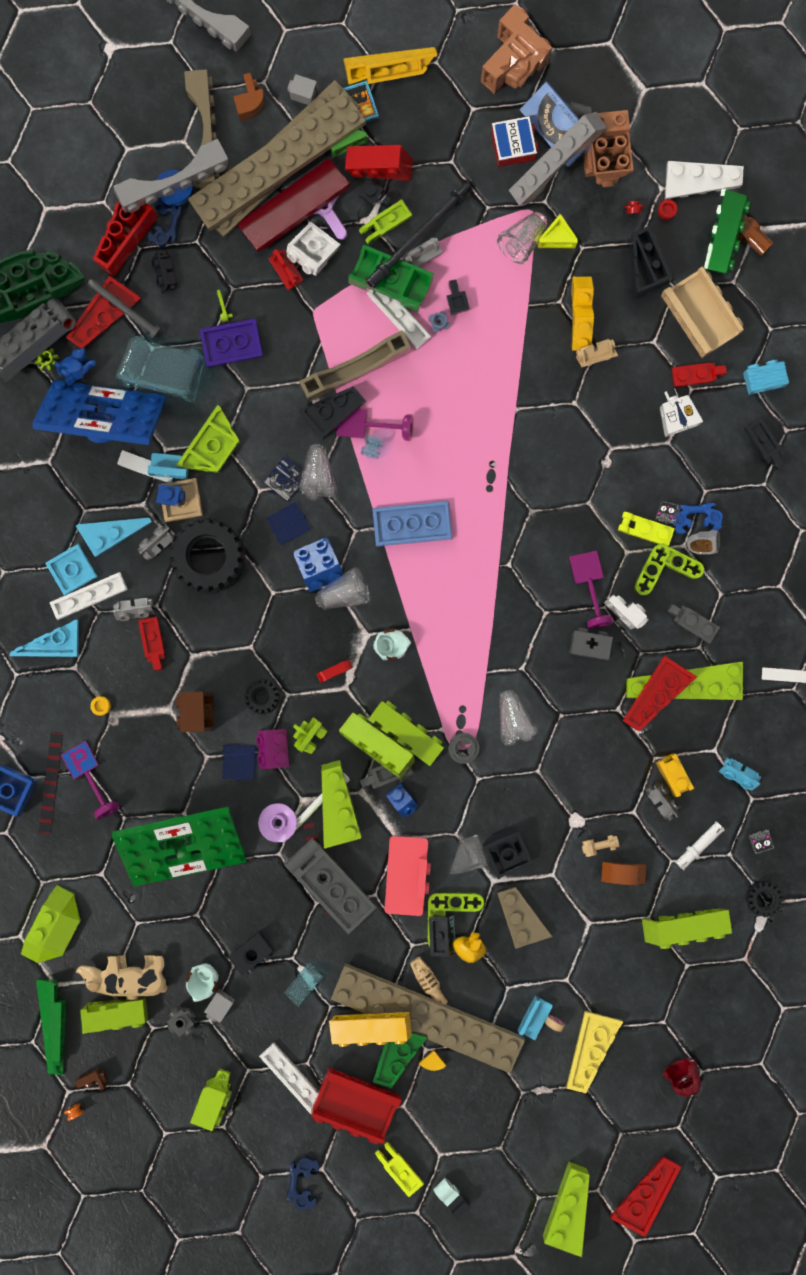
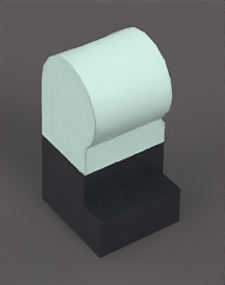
(452, 1198)

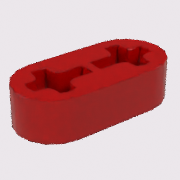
(334, 671)

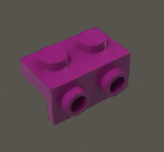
(272, 749)

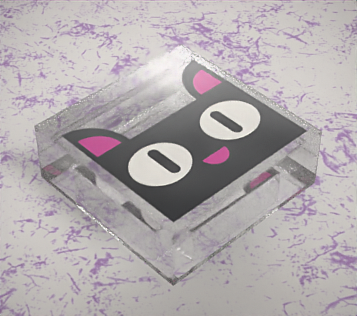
(668, 512)
(761, 841)

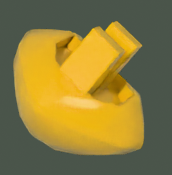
(469, 948)

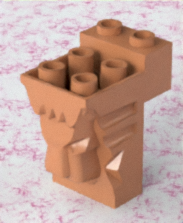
(518, 56)
(610, 153)

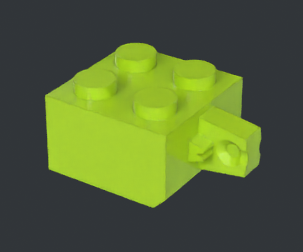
(212, 1099)

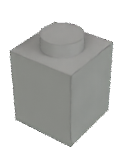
(302, 89)
(219, 1006)

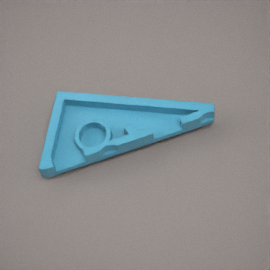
(105, 535)
(58, 643)

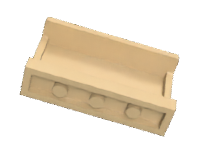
(703, 312)

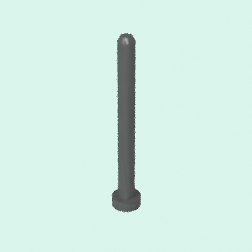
(124, 308)

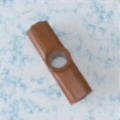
(754, 236)

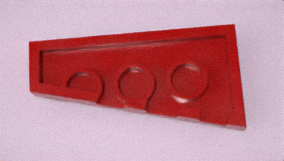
(101, 313)
(661, 688)
(645, 1200)

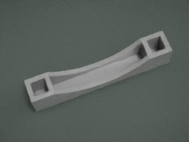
(226, 27)
(579, 136)
(135, 193)

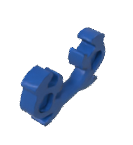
(713, 517)

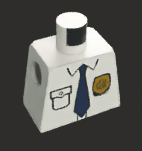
(678, 413)

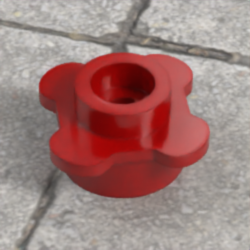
(634, 207)

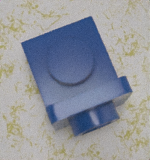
(170, 495)

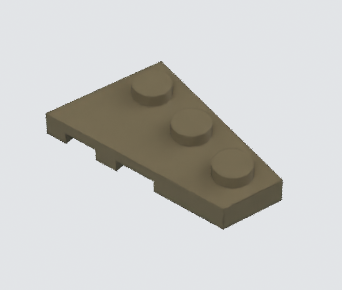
(521, 919)

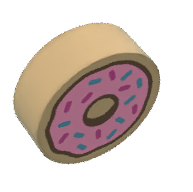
(554, 1023)

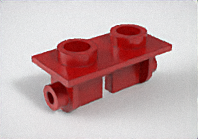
(285, 269)

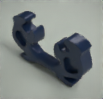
(162, 238)
(302, 1199)

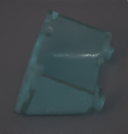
(160, 368)

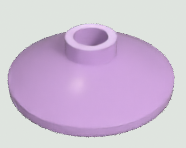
(268, 826)

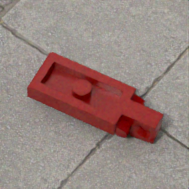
(696, 374)
(152, 641)

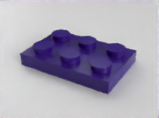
(231, 343)

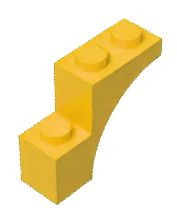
(582, 312)

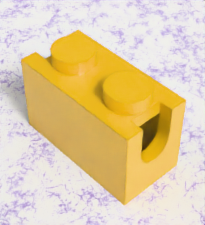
(674, 775)

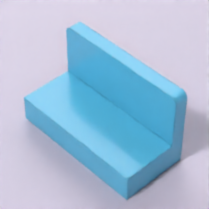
(165, 466)
(534, 1017)

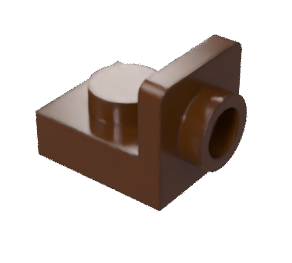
(88, 1079)

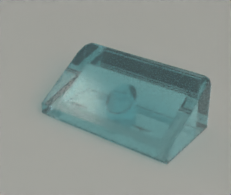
(303, 984)

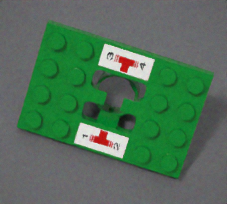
(207, 831)

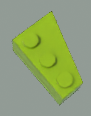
(113, 1014)

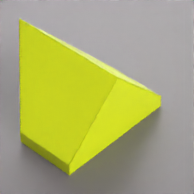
(558, 235)

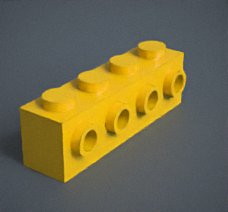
(370, 1028)

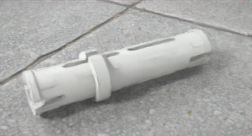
(700, 845)

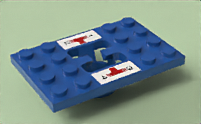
(130, 423)

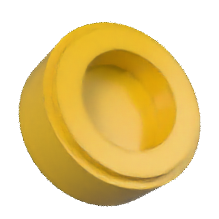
(100, 706)

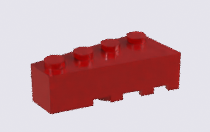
(123, 236)

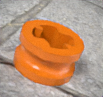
(74, 1111)

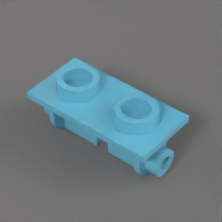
(747, 779)

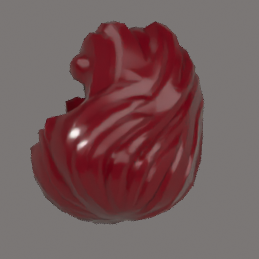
(684, 1076)

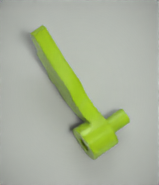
(224, 317)

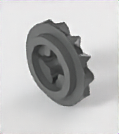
(454, 746)

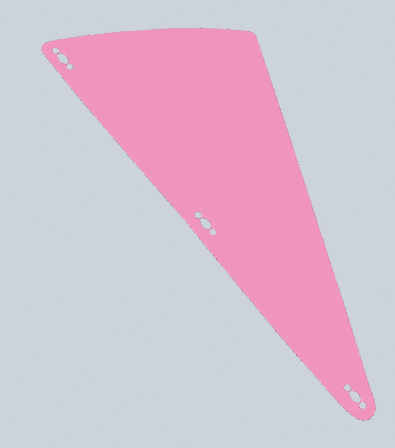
(463, 415)

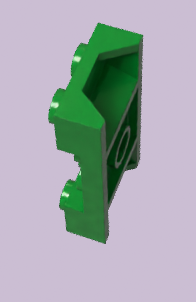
(405, 281)

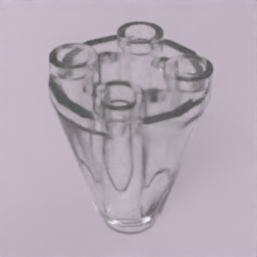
(317, 475)
(515, 720)

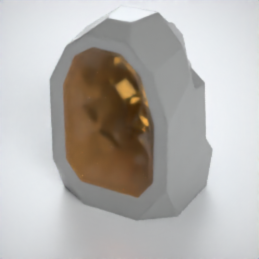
(704, 542)

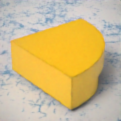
(432, 1062)

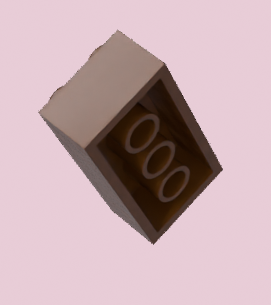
(195, 711)

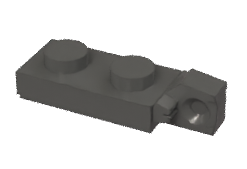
(694, 623)
(381, 777)

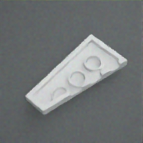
(695, 178)

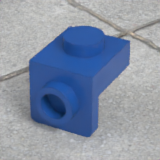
(402, 801)

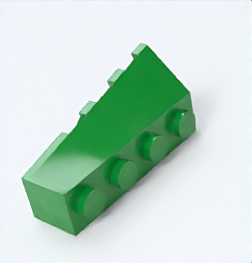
(727, 232)

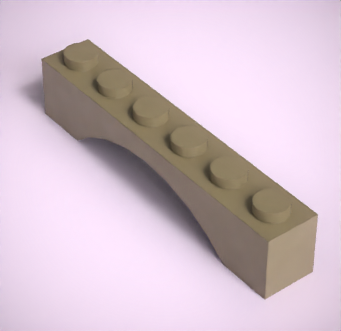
(198, 90)
(342, 374)

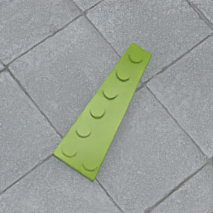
(712, 682)

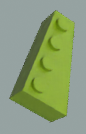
(406, 733)
(687, 927)
(568, 1213)

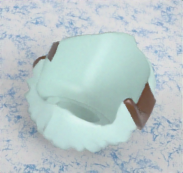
(391, 644)
(202, 982)

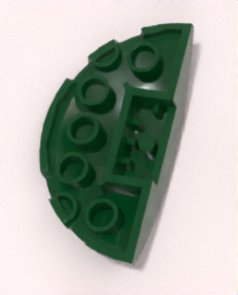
(34, 279)

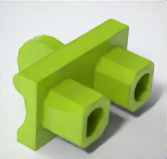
(306, 732)

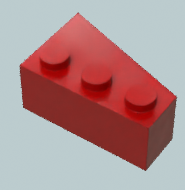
(379, 162)

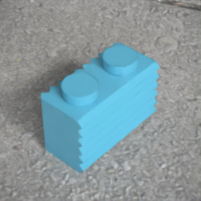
(765, 377)

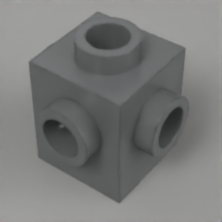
(184, 1014)

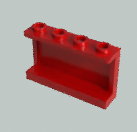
(355, 1106)

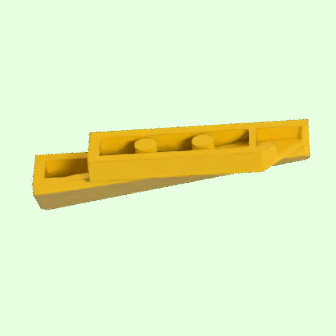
(388, 65)

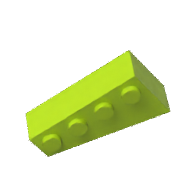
(377, 745)
(339, 816)

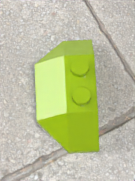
(52, 927)

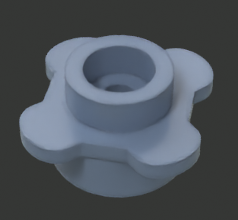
(438, 326)

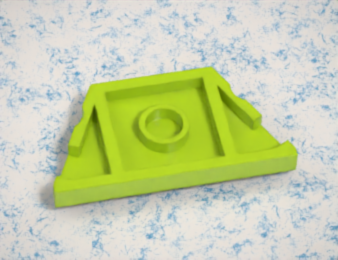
(211, 445)

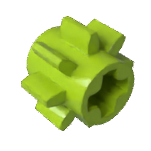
(45, 364)

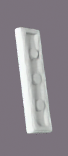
(400, 318)
(88, 596)
(290, 1075)

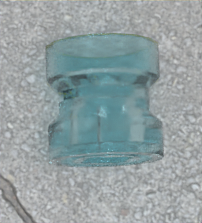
(372, 447)

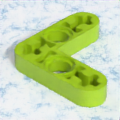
(666, 561)
(440, 911)

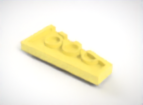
(592, 1044)

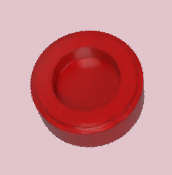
(667, 209)

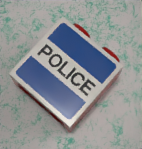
(514, 141)

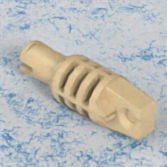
(427, 979)

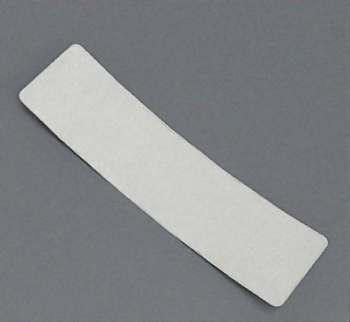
(137, 464)

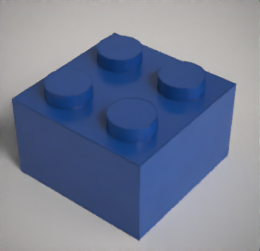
(14, 790)

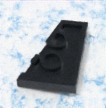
(332, 412)

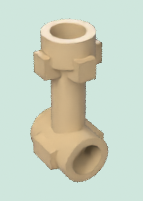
(590, 847)

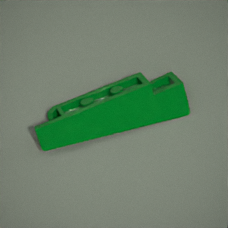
(53, 1024)

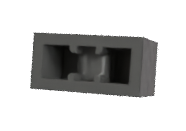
(580, 648)

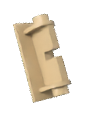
(587, 355)

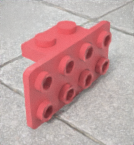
(407, 876)

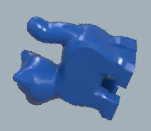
(72, 366)

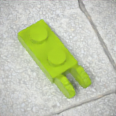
(387, 221)

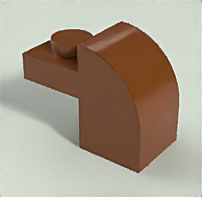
(251, 103)
(623, 873)

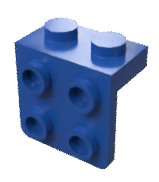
(318, 564)

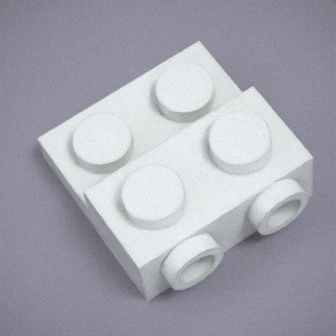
(312, 249)
(632, 615)

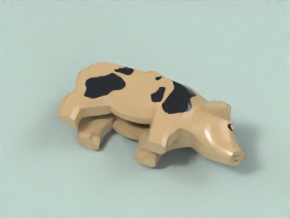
(124, 980)

